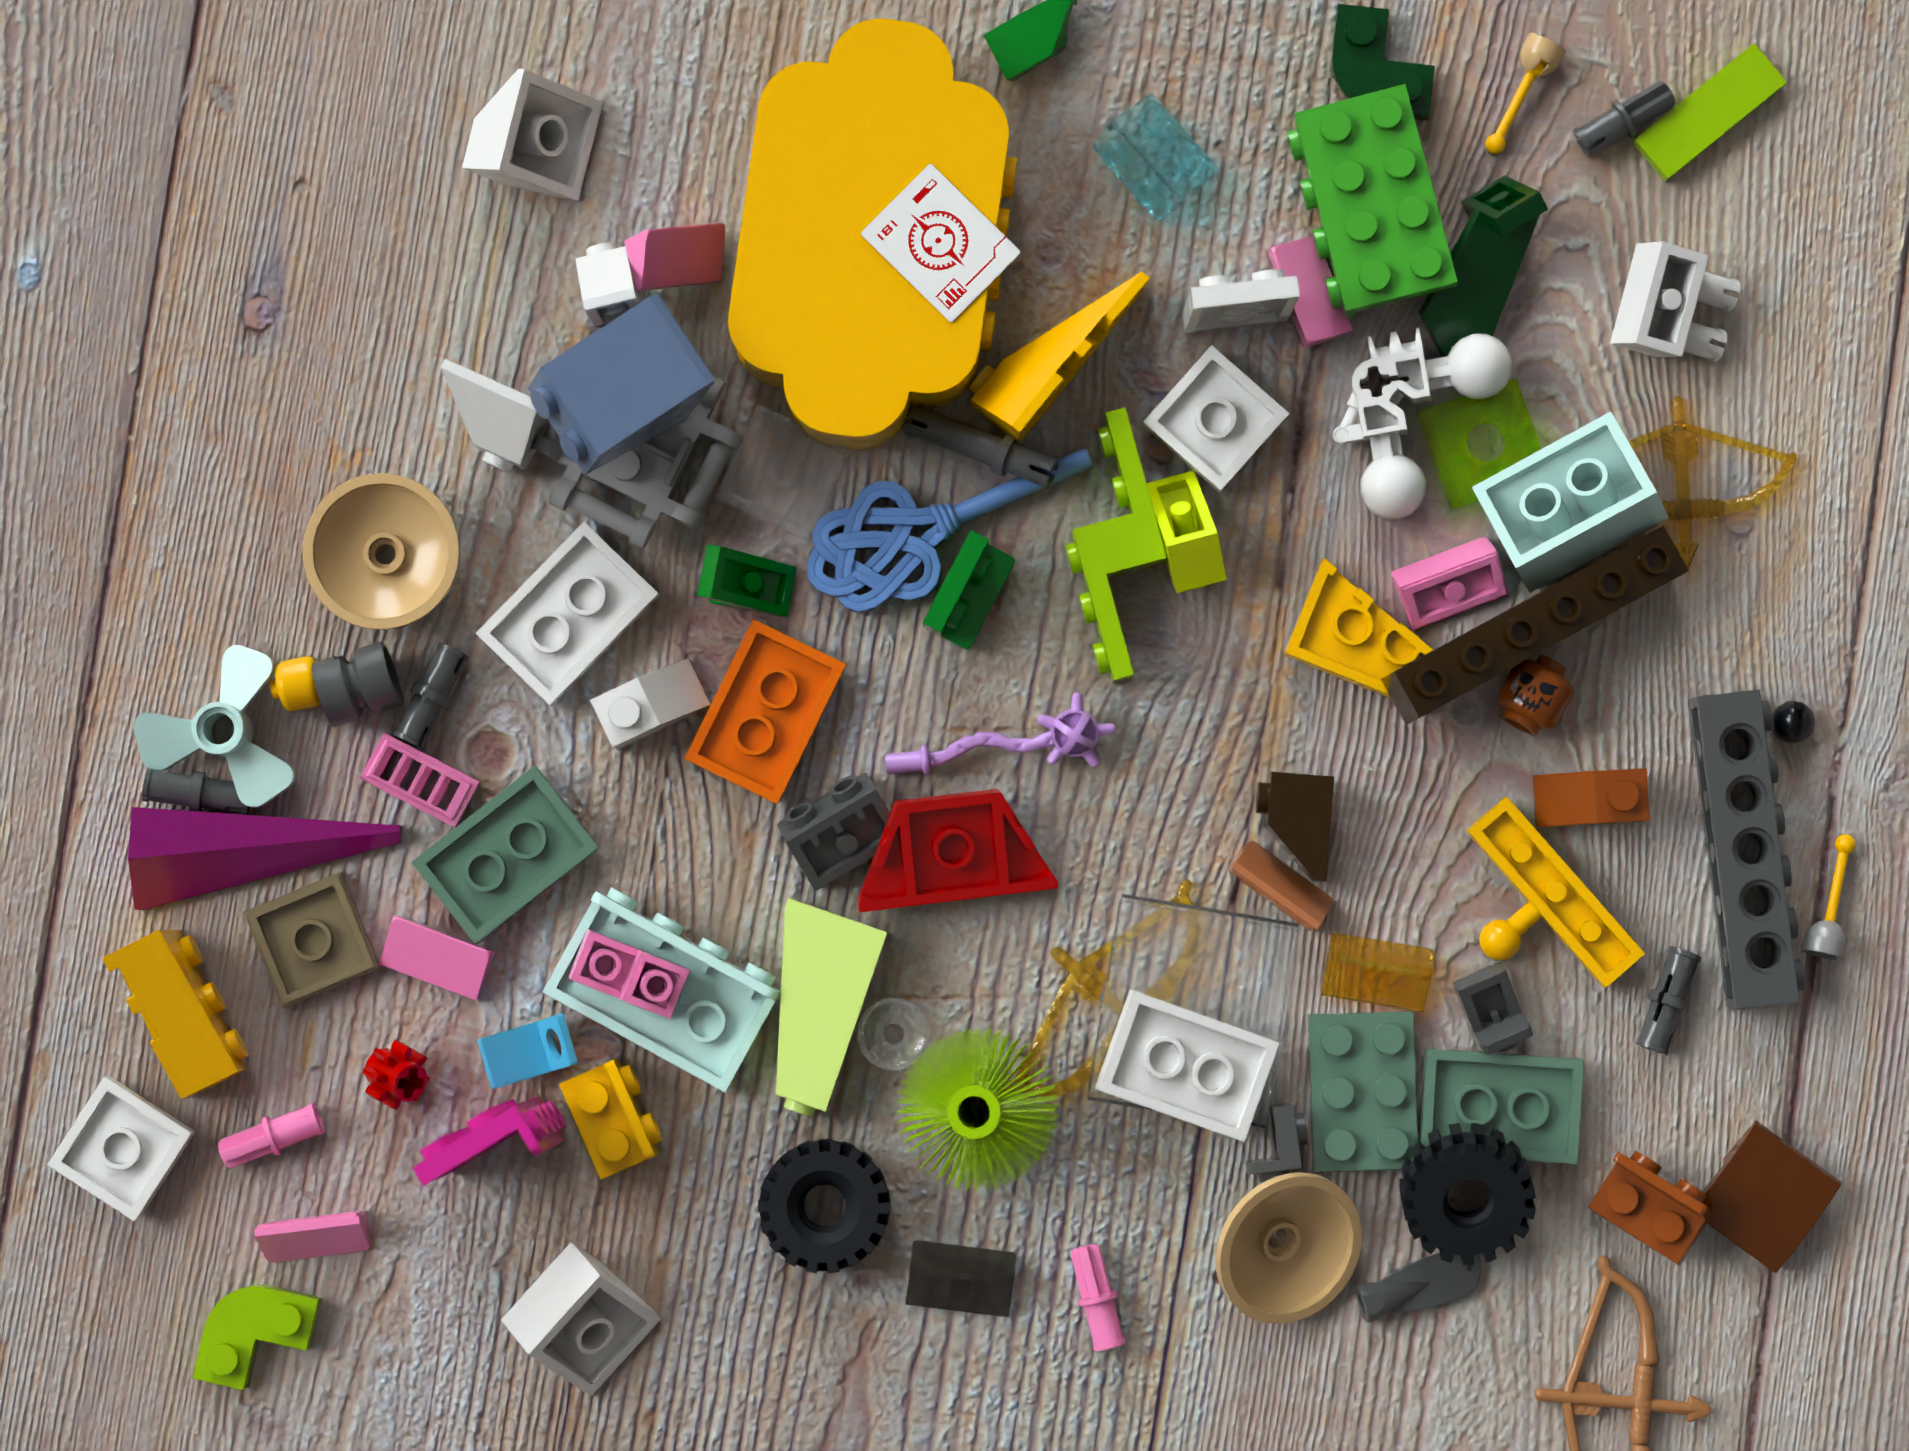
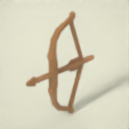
(1588, 1398)

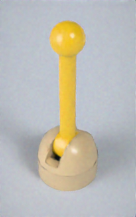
(1538, 58)

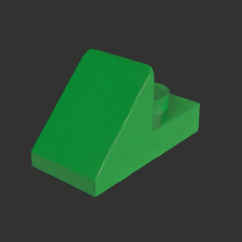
(746, 581)

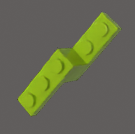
(1115, 545)

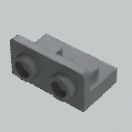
(836, 829)

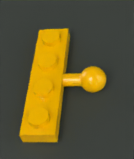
(1551, 894)

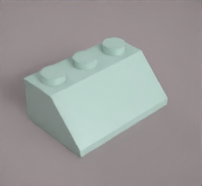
(1570, 502)

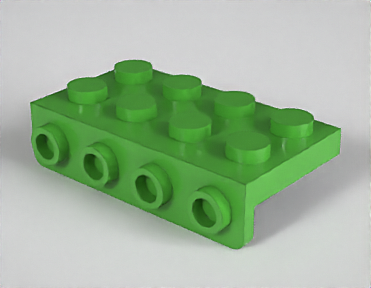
(1372, 200)

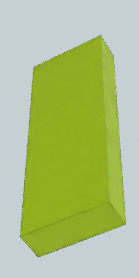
(1709, 112)

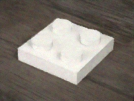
(1215, 418)
(121, 1148)

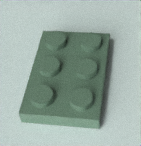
(505, 855)
(1362, 1090)
(1521, 1095)

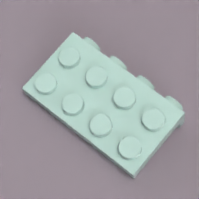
(717, 1008)

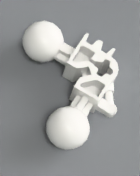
(1392, 482)

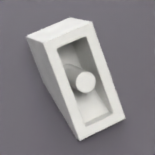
(606, 283)
(650, 703)

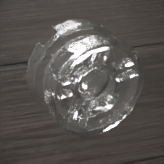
(891, 1055)

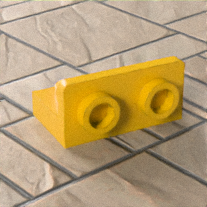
(611, 1118)

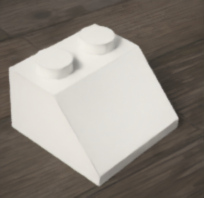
(580, 1319)

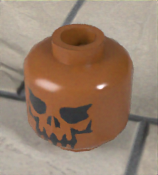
(1535, 695)

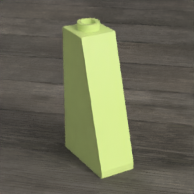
(823, 991)

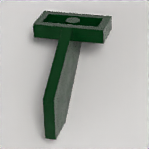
(1484, 262)

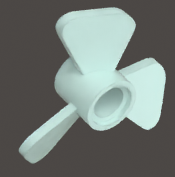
(254, 771)

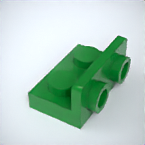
(968, 591)

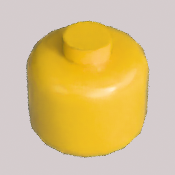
(295, 684)

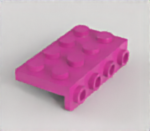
(535, 1121)

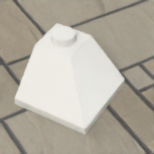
(534, 136)
(495, 416)

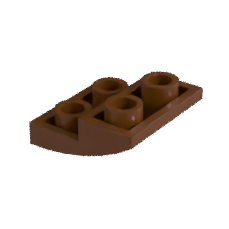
(1768, 1196)

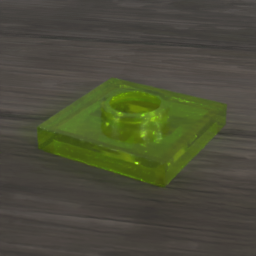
(1447, 432)

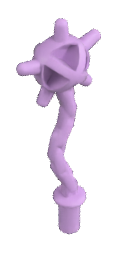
(1072, 733)

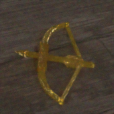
(1682, 450)

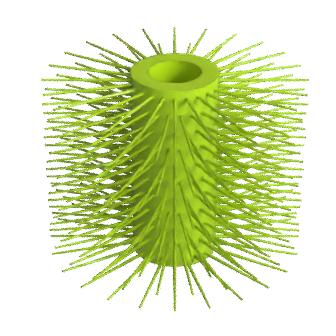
(974, 1136)

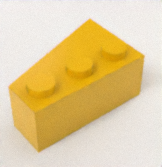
(180, 1011)

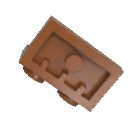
(1650, 1207)

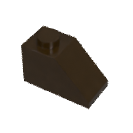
(1299, 817)

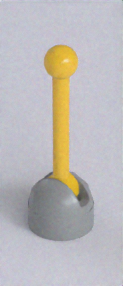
(1827, 937)

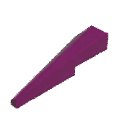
(196, 853)

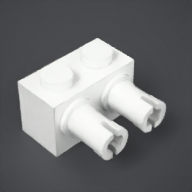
(1661, 302)

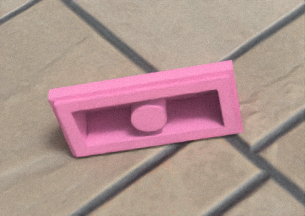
(677, 256)
(1313, 312)
(1450, 582)
(436, 957)
(314, 1236)

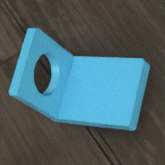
(526, 1051)

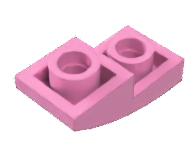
(628, 973)

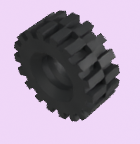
(1459, 1159)
(816, 1245)

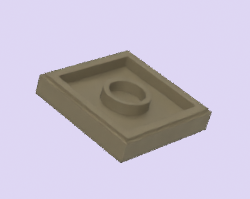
(312, 939)

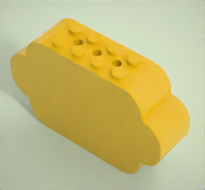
(808, 291)

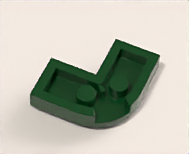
(1359, 60)

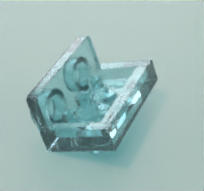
(1154, 156)

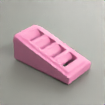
(380, 759)

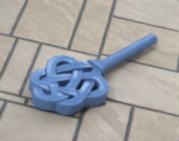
(842, 548)

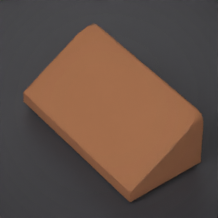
(1281, 886)

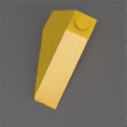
(1034, 376)

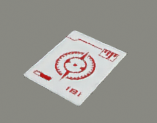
(940, 242)

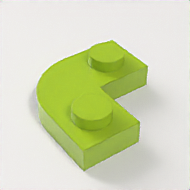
(245, 1318)

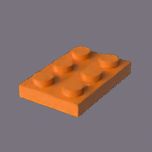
(765, 711)

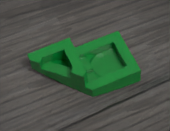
(1030, 37)

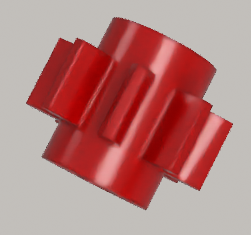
(395, 1074)

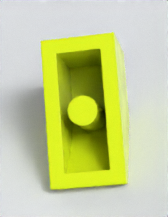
(1187, 532)

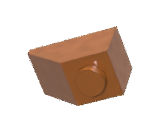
(1591, 797)

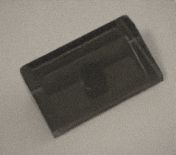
(961, 1278)

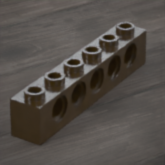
(1534, 625)

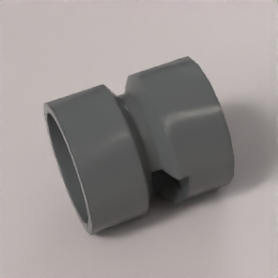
(363, 682)

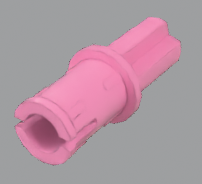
(271, 1136)
(1097, 1297)

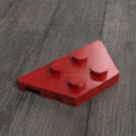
(952, 852)

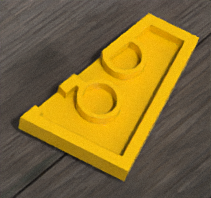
(1350, 634)

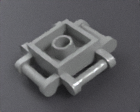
(649, 474)

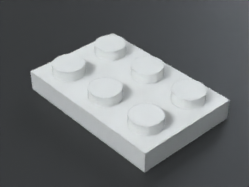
(1238, 304)
(567, 614)
(1187, 1065)

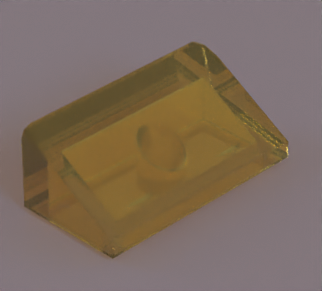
(1377, 972)

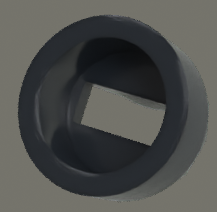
(1783, 718)

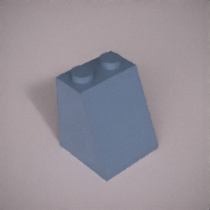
(621, 385)

